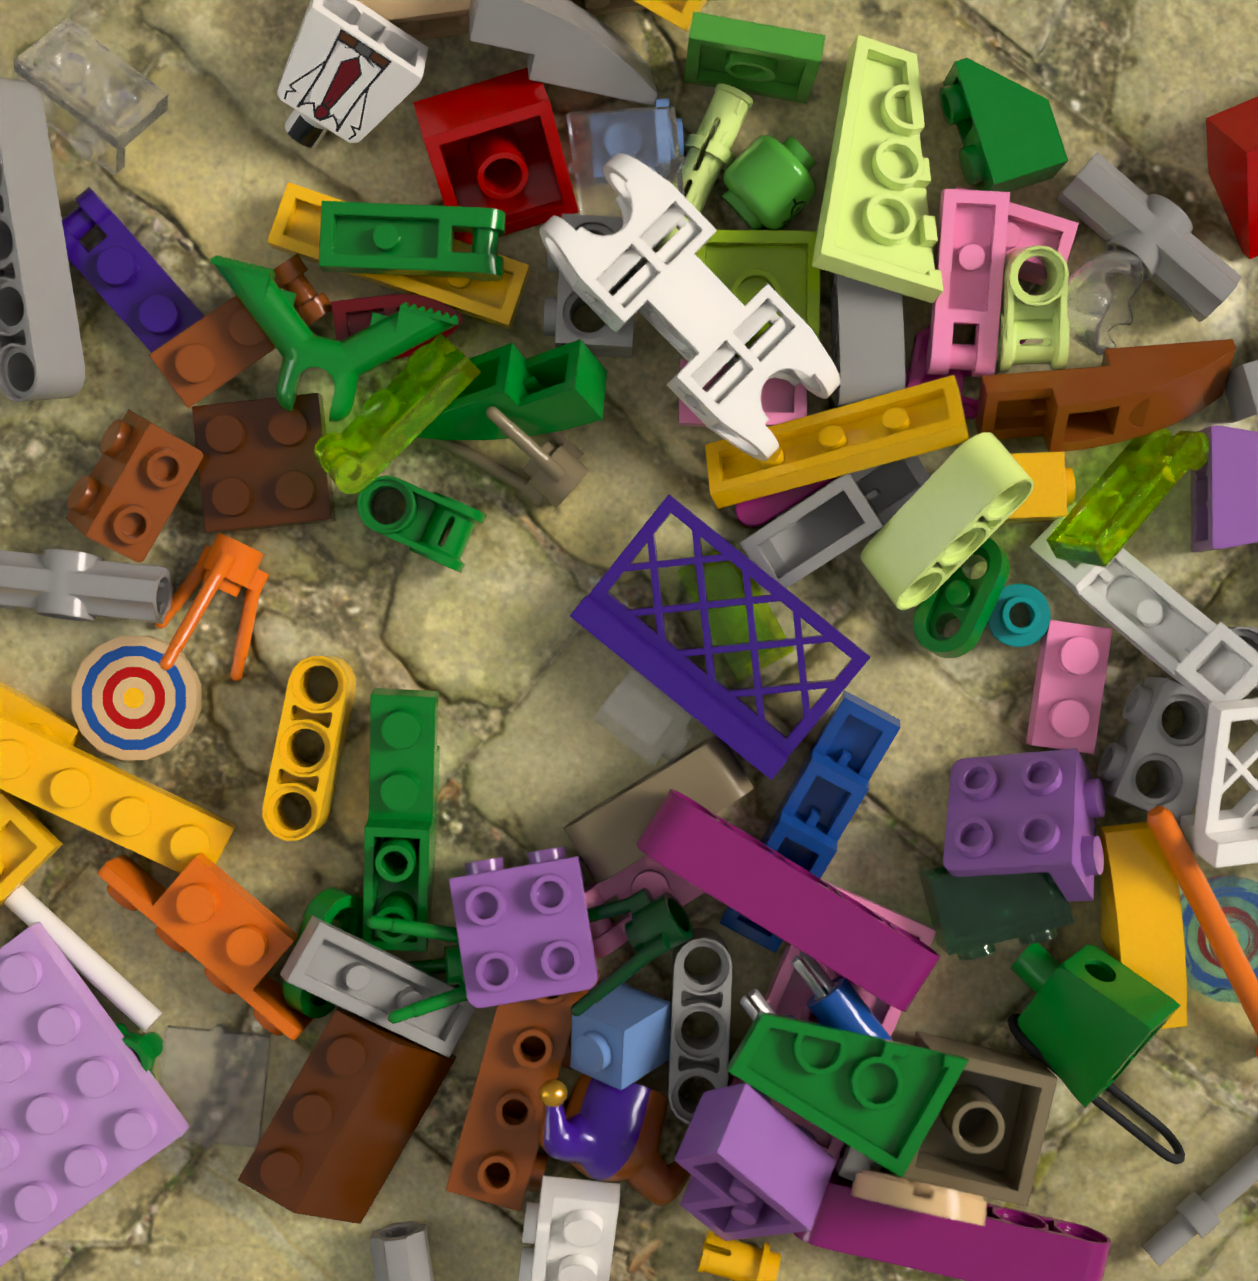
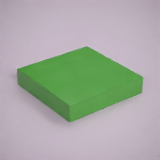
(753, 57)

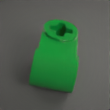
(424, 521)

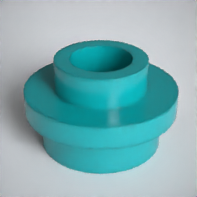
(1039, 616)

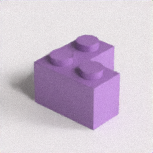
(751, 1166)

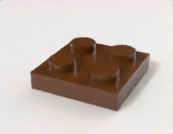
(262, 464)

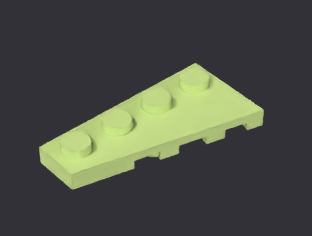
(876, 182)

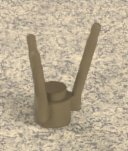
(551, 470)

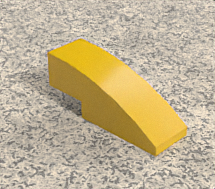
(1143, 912)

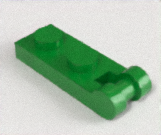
(410, 240)

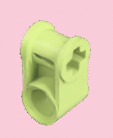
(1034, 315)

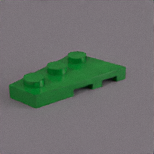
(850, 1083)

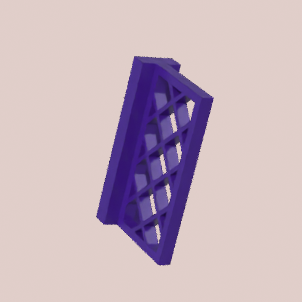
(684, 679)

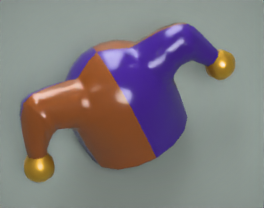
(611, 1135)

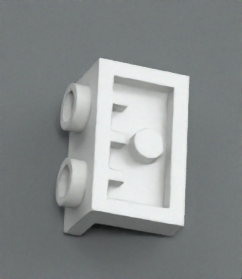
(570, 1231)

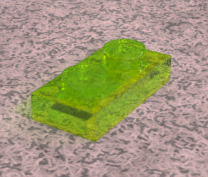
(730, 623)

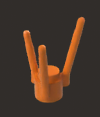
(224, 567)

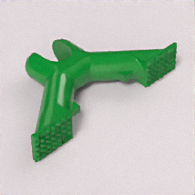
(302, 349)

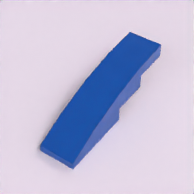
(824, 796)

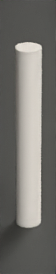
(85, 959)

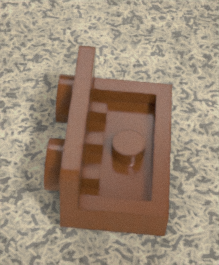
(132, 486)

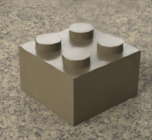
(989, 1125)

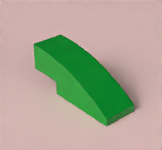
(536, 393)

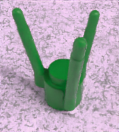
(450, 965)

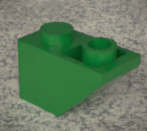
(1003, 129)

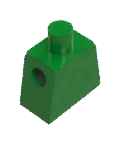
(1088, 1015)

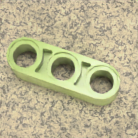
(946, 520)

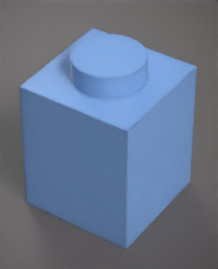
(621, 1037)

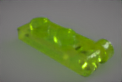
(395, 415)
(1127, 495)

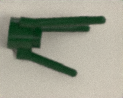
(653, 931)

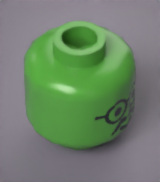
(770, 182)

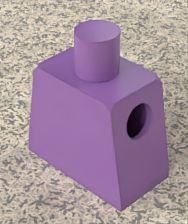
(1225, 491)

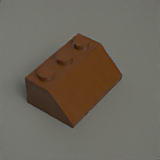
(345, 1119)

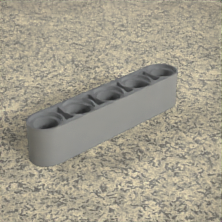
(37, 303)

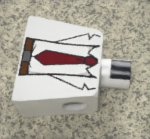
(347, 71)

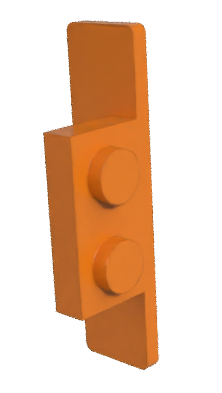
(218, 927)

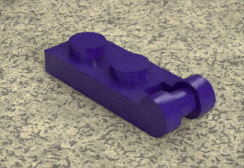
(127, 274)

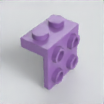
(1026, 818)
(523, 929)

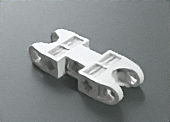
(690, 306)

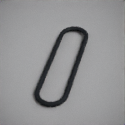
(1176, 1158)

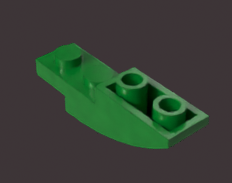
(401, 813)

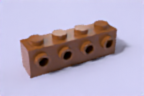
(504, 1118)

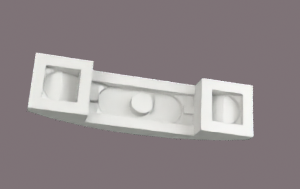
(1159, 623)

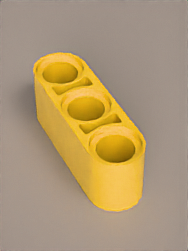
(288, 769)

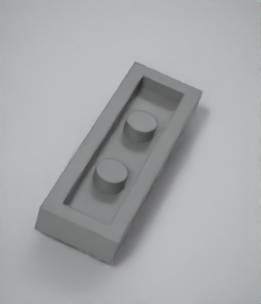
(373, 984)

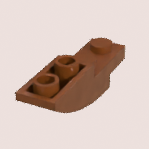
(1100, 406)

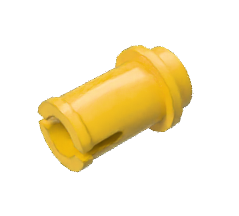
(738, 1260)

